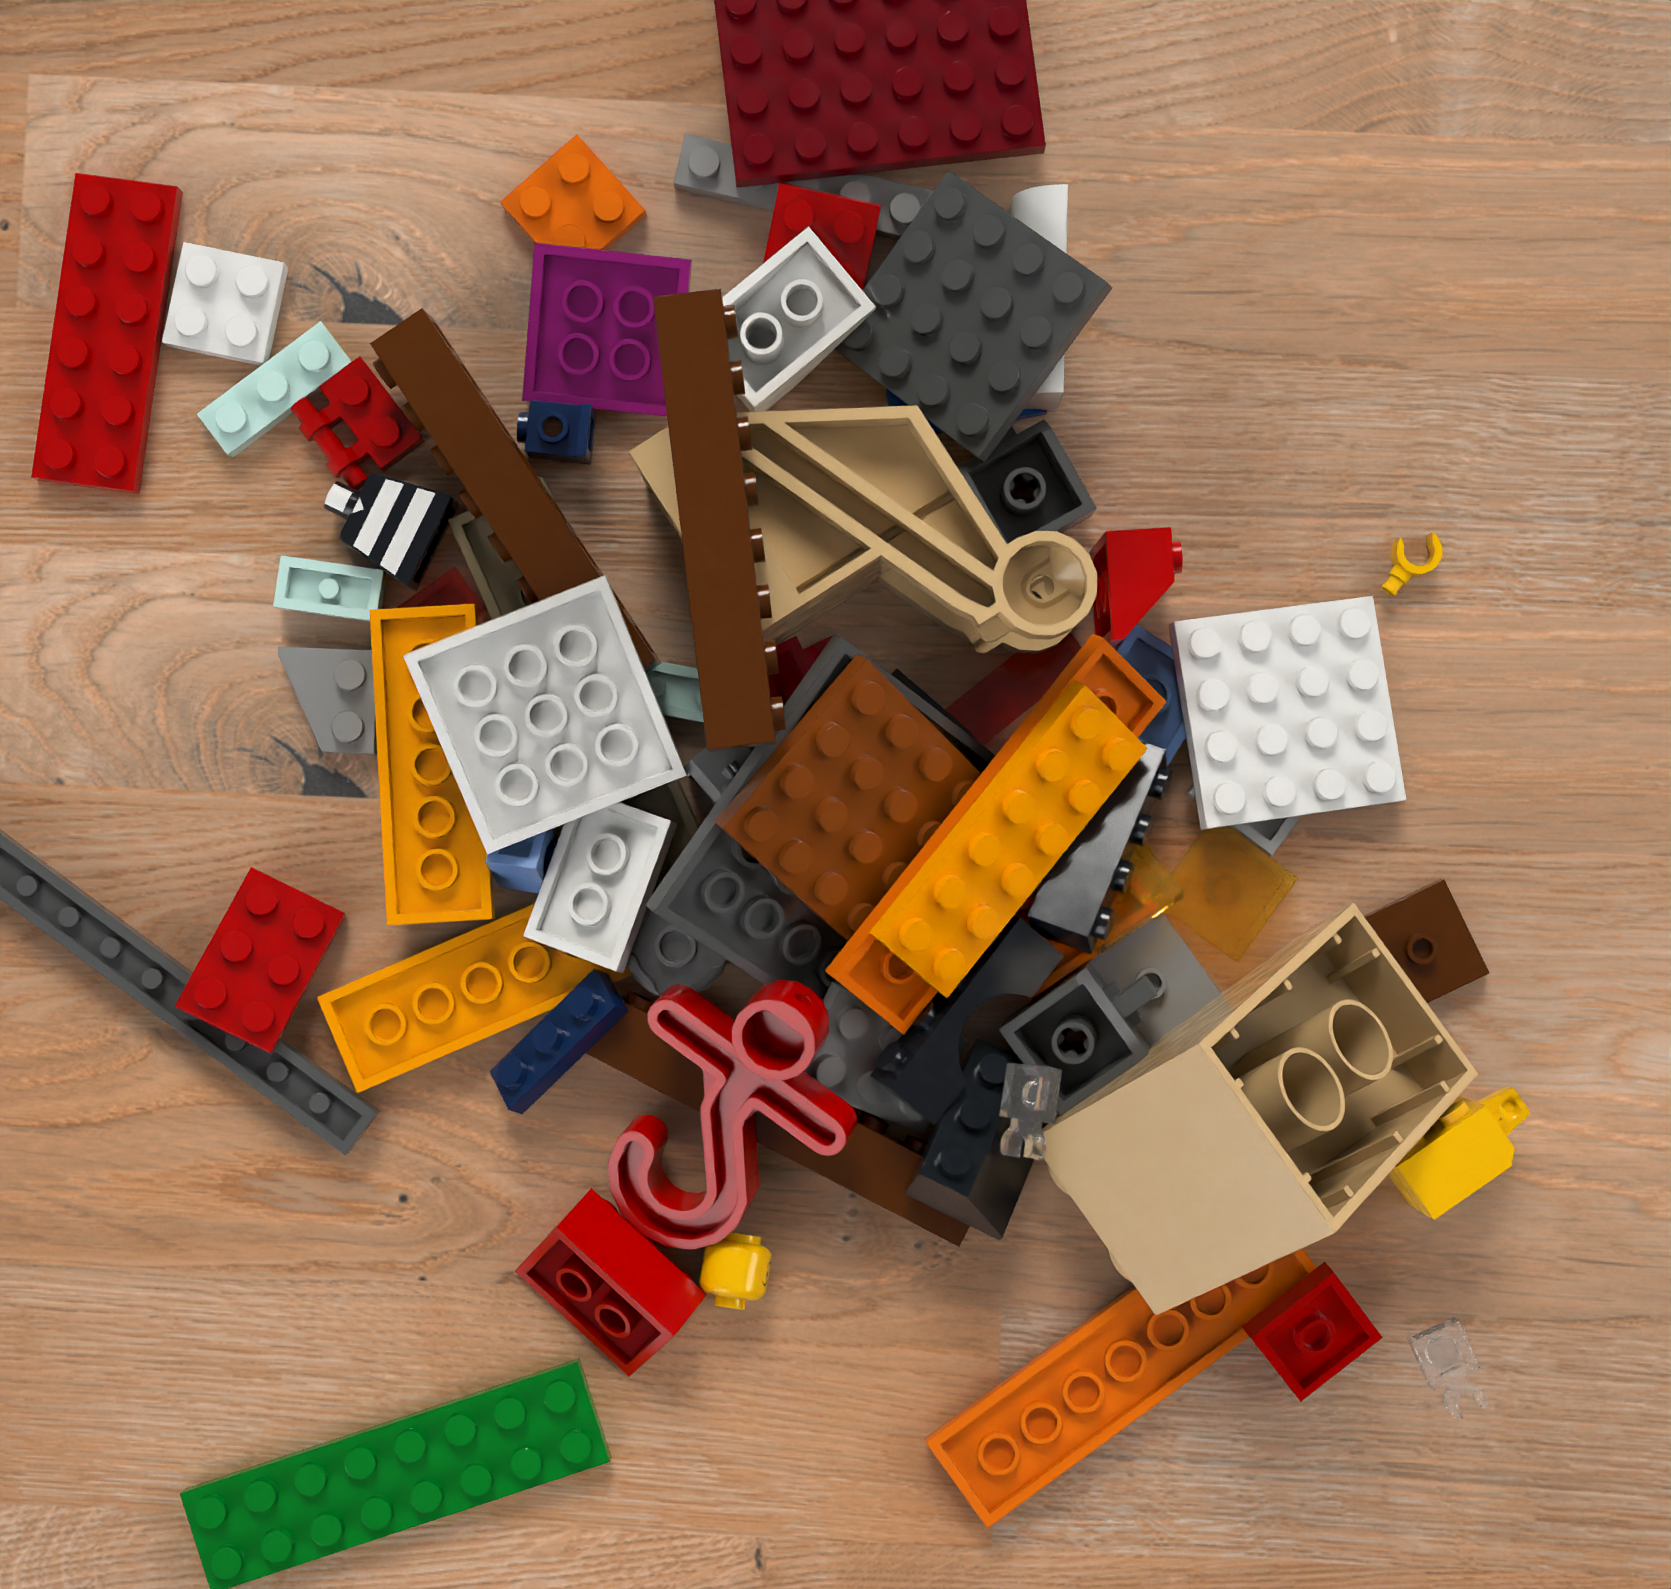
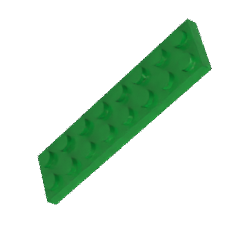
(395, 1475)

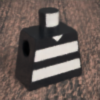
(393, 524)

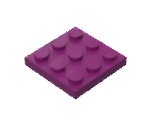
(597, 328)

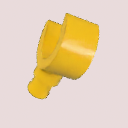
(1404, 570)

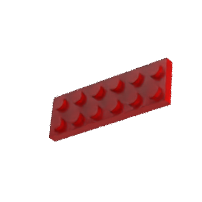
(107, 333)

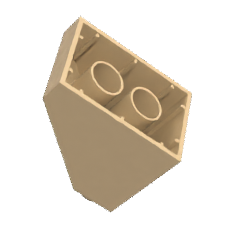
(1260, 1115)

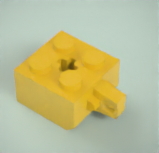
(1460, 1152)

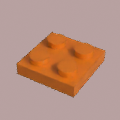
(574, 201)

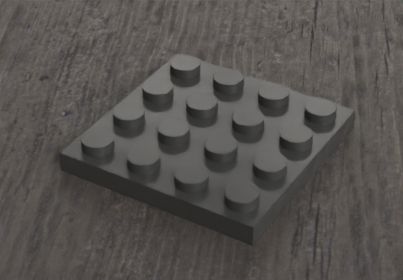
(971, 315)

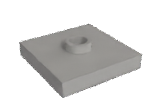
(1169, 965)

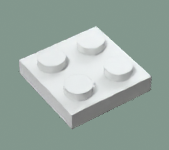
(225, 304)

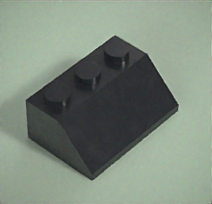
(962, 1159)

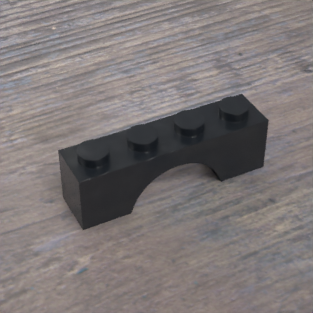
(924, 1062)

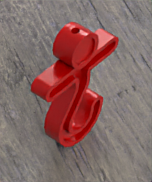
(746, 1069)

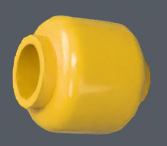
(735, 1270)

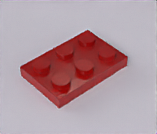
(260, 960)

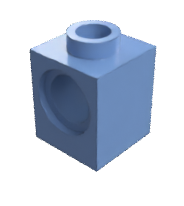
(523, 863)

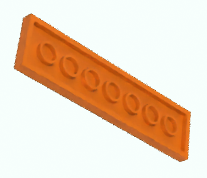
(864, 962)
(1096, 1386)

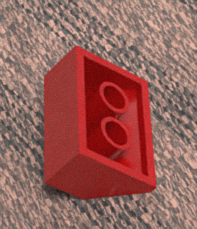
(1131, 577)
(611, 1283)

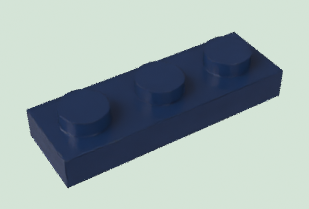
(558, 1041)

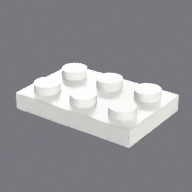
(601, 884)

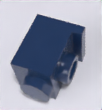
(574, 441)

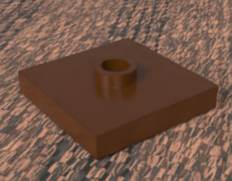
(1429, 940)

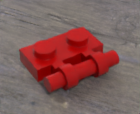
(370, 414)

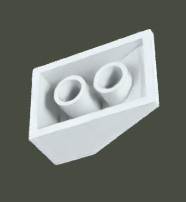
(792, 318)

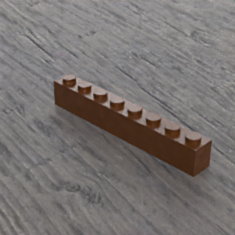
(489, 465)
(715, 520)
(868, 1165)

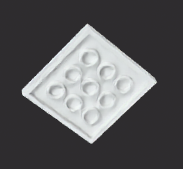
(1286, 712)
(545, 714)

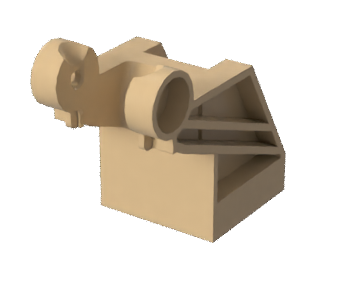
(880, 500)

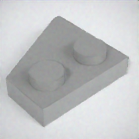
(335, 696)

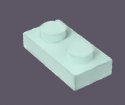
(328, 588)

